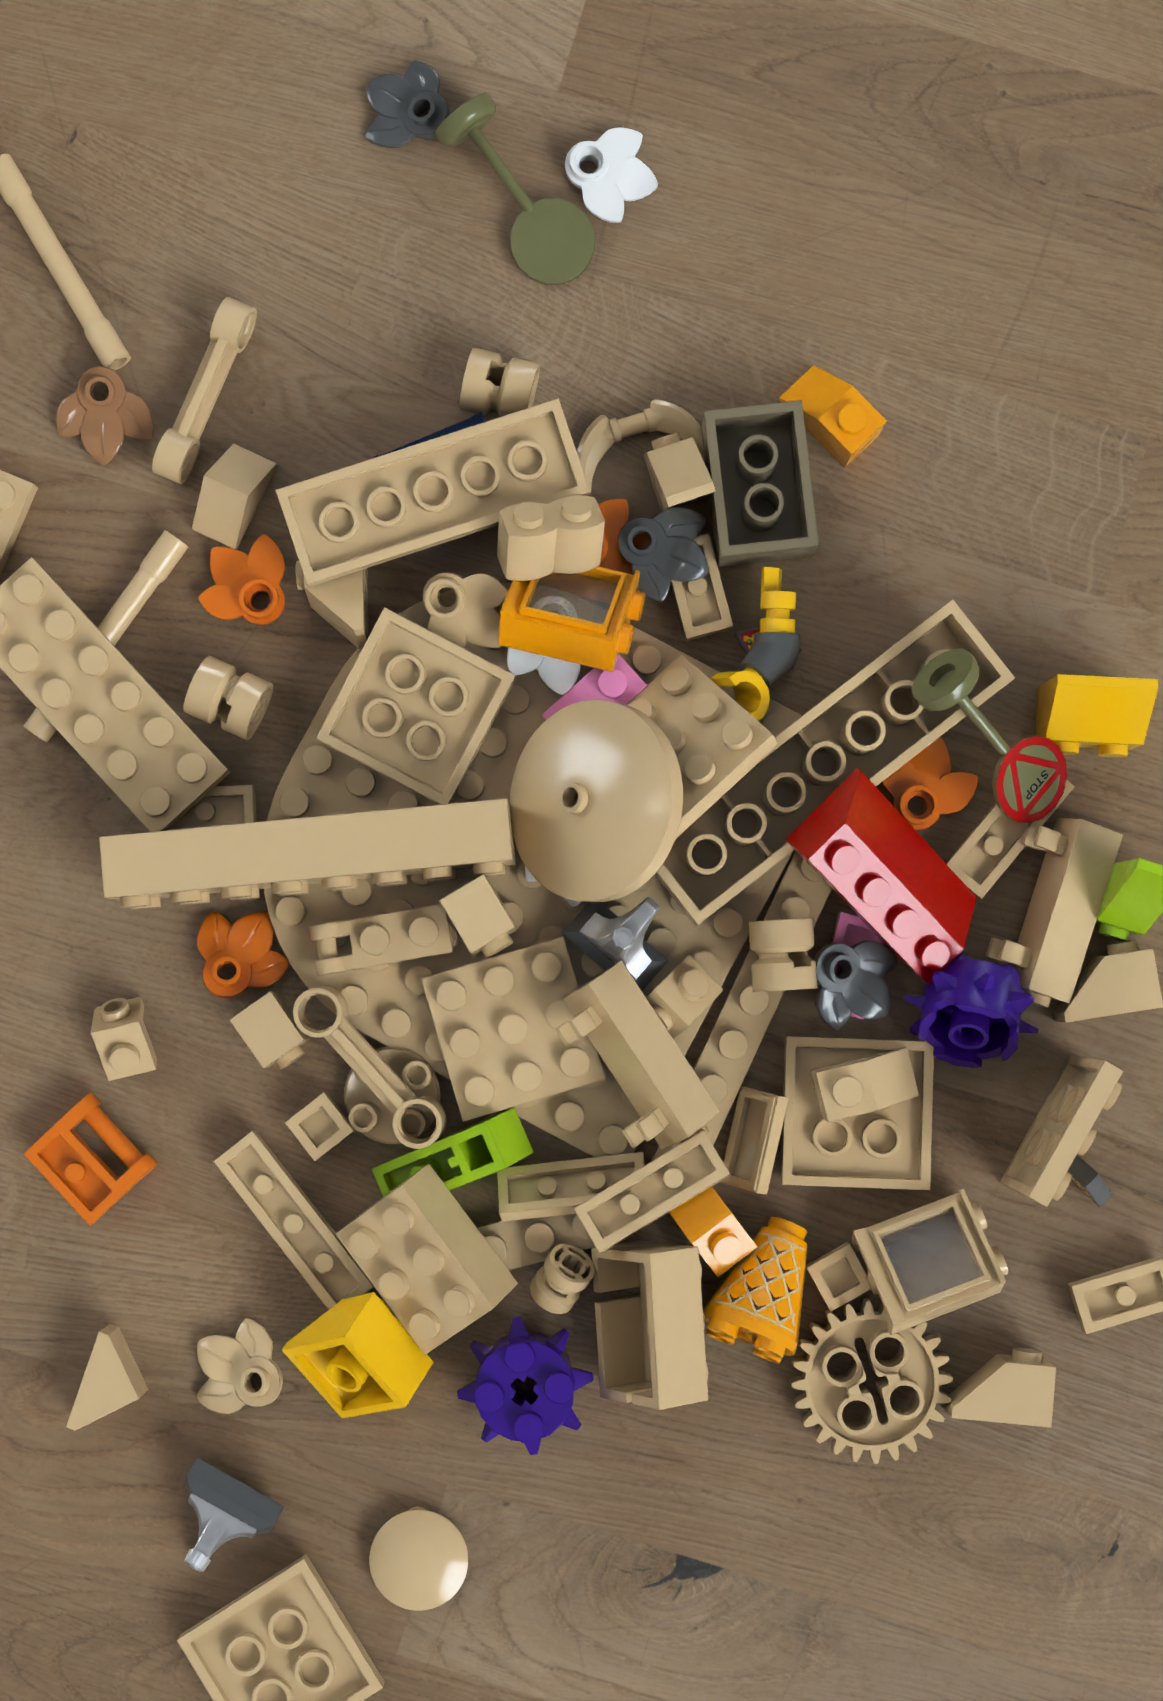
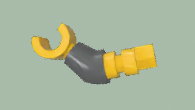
(773, 648)

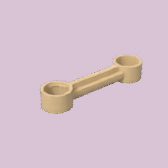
(181, 444)
(369, 1066)

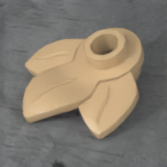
(473, 613)
(232, 1363)

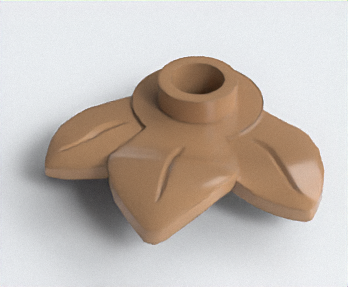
(105, 421)

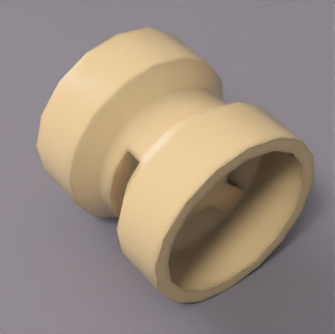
(562, 1278)

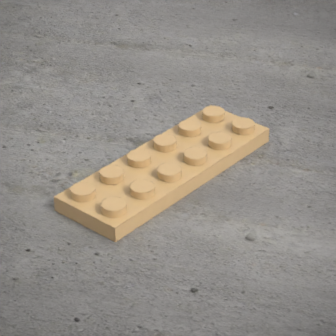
(430, 492)
(101, 702)

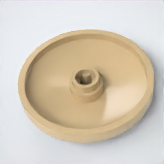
(596, 801)

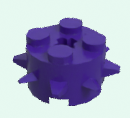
(972, 1012)
(529, 1415)

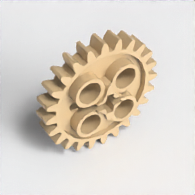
(830, 1393)

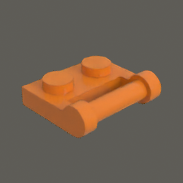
(76, 1168)

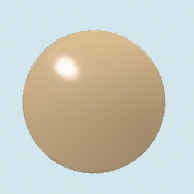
(372, 1117)
(418, 1559)

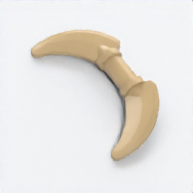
(660, 417)

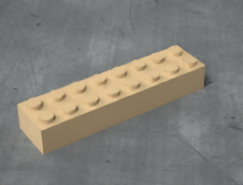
(860, 725)
(307, 851)

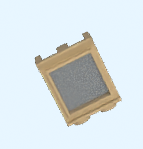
(931, 1261)

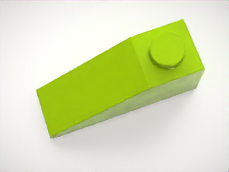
(1131, 899)
(462, 1154)

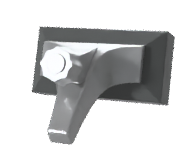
(616, 939)
(224, 1511)

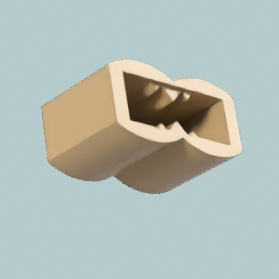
(550, 537)

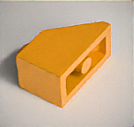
(835, 414)
(714, 1230)

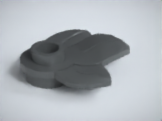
(402, 102)
(671, 553)
(859, 984)

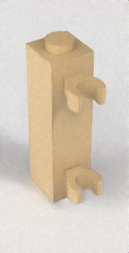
(1061, 907)
(640, 1057)

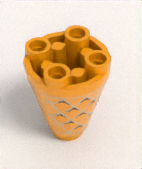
(763, 1294)

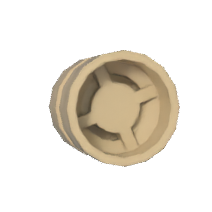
(487, 372)
(224, 696)
(782, 955)

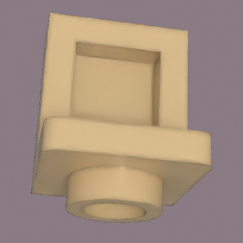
(683, 995)
(122, 1038)

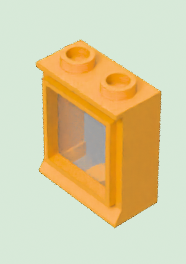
(573, 616)

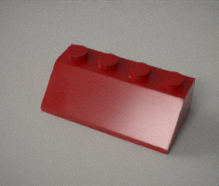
(887, 875)

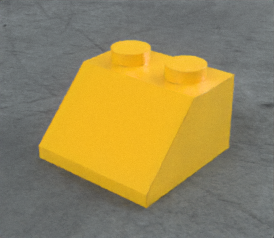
(1095, 712)
(359, 1357)

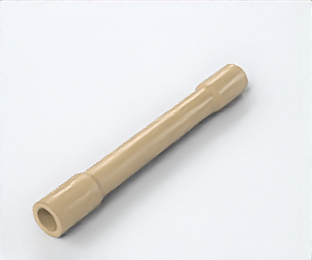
(96, 327)
(152, 572)

